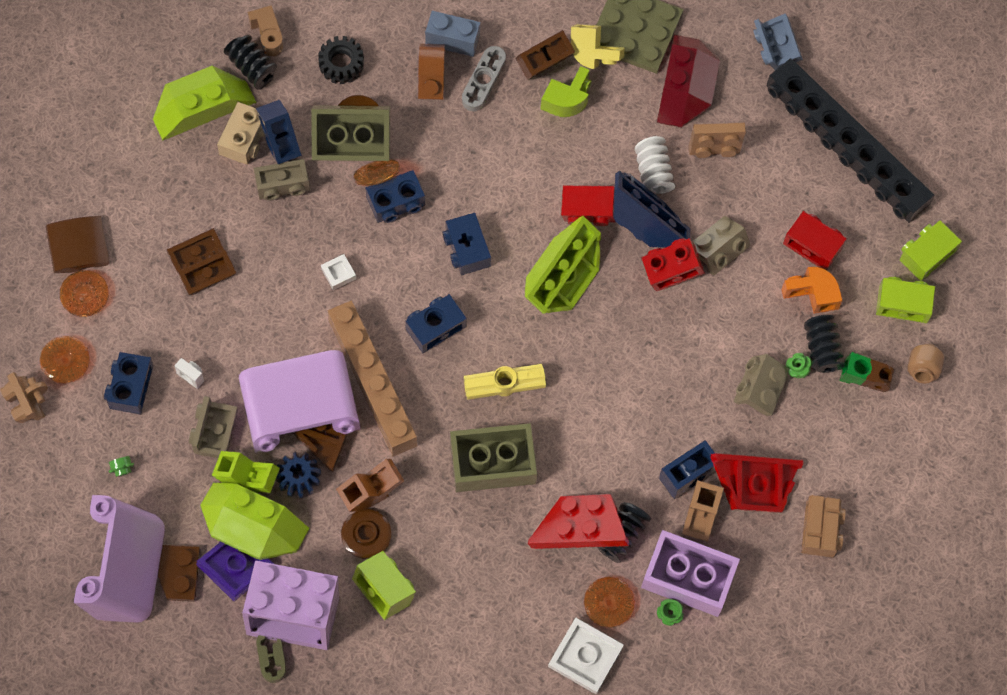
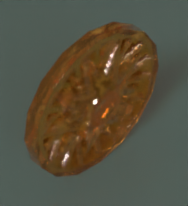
(376, 172)
(84, 293)
(60, 364)
(609, 602)

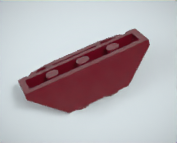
(688, 82)

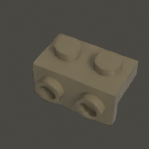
(281, 179)
(721, 244)
(762, 384)
(213, 428)

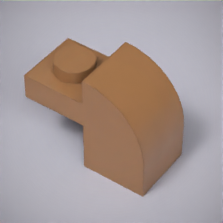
(702, 511)

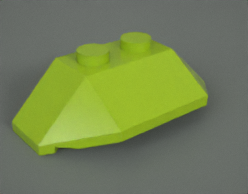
(199, 100)
(565, 268)
(251, 522)

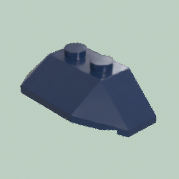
(646, 213)

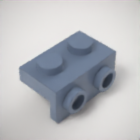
(777, 41)

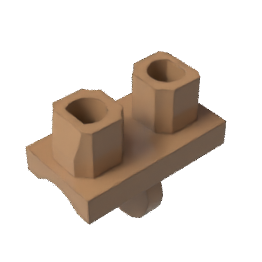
(29, 396)

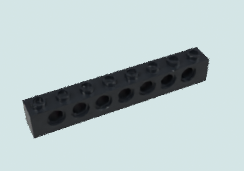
(846, 127)

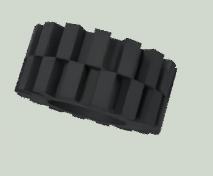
(341, 47)

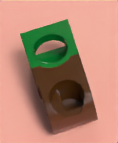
(867, 372)

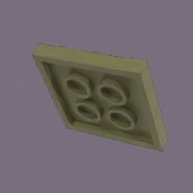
(640, 28)

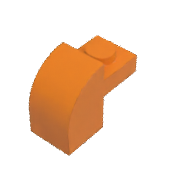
(820, 287)

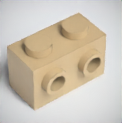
(241, 135)

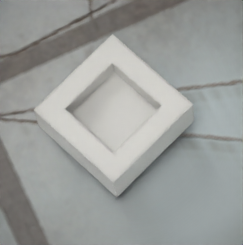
(338, 272)
(190, 372)

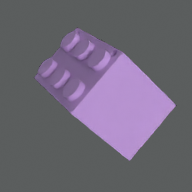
(291, 605)

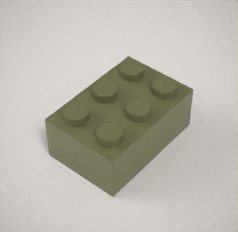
(350, 133)
(493, 457)

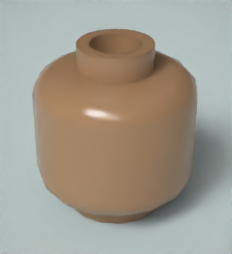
(925, 363)

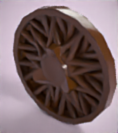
(366, 533)

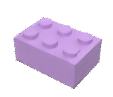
(690, 573)

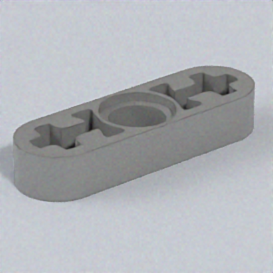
(483, 68)

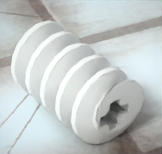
(653, 165)

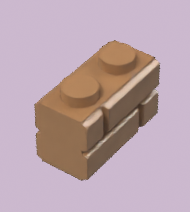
(822, 526)

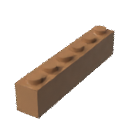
(372, 378)

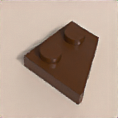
(323, 443)
(179, 572)

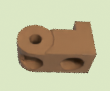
(266, 22)

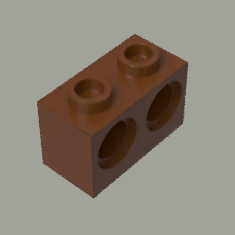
(545, 55)

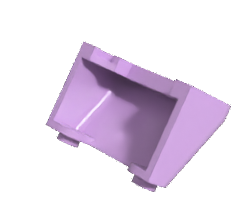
(298, 397)
(128, 564)

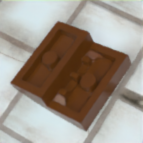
(77, 244)
(201, 261)

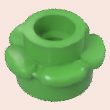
(803, 370)
(121, 466)
(675, 606)

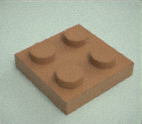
(716, 139)

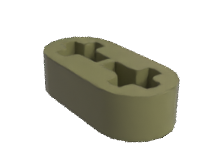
(264, 659)

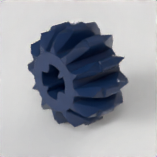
(306, 482)

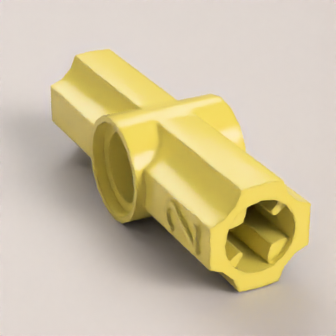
(521, 380)

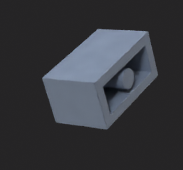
(456, 33)

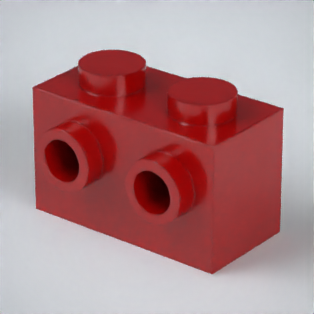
(592, 202)
(814, 240)
(672, 264)

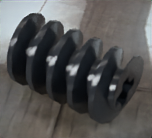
(251, 61)
(822, 344)
(631, 519)

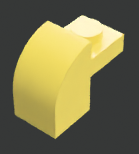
(588, 52)

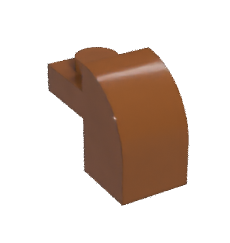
(431, 71)
(371, 488)

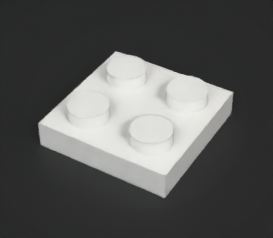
(585, 655)

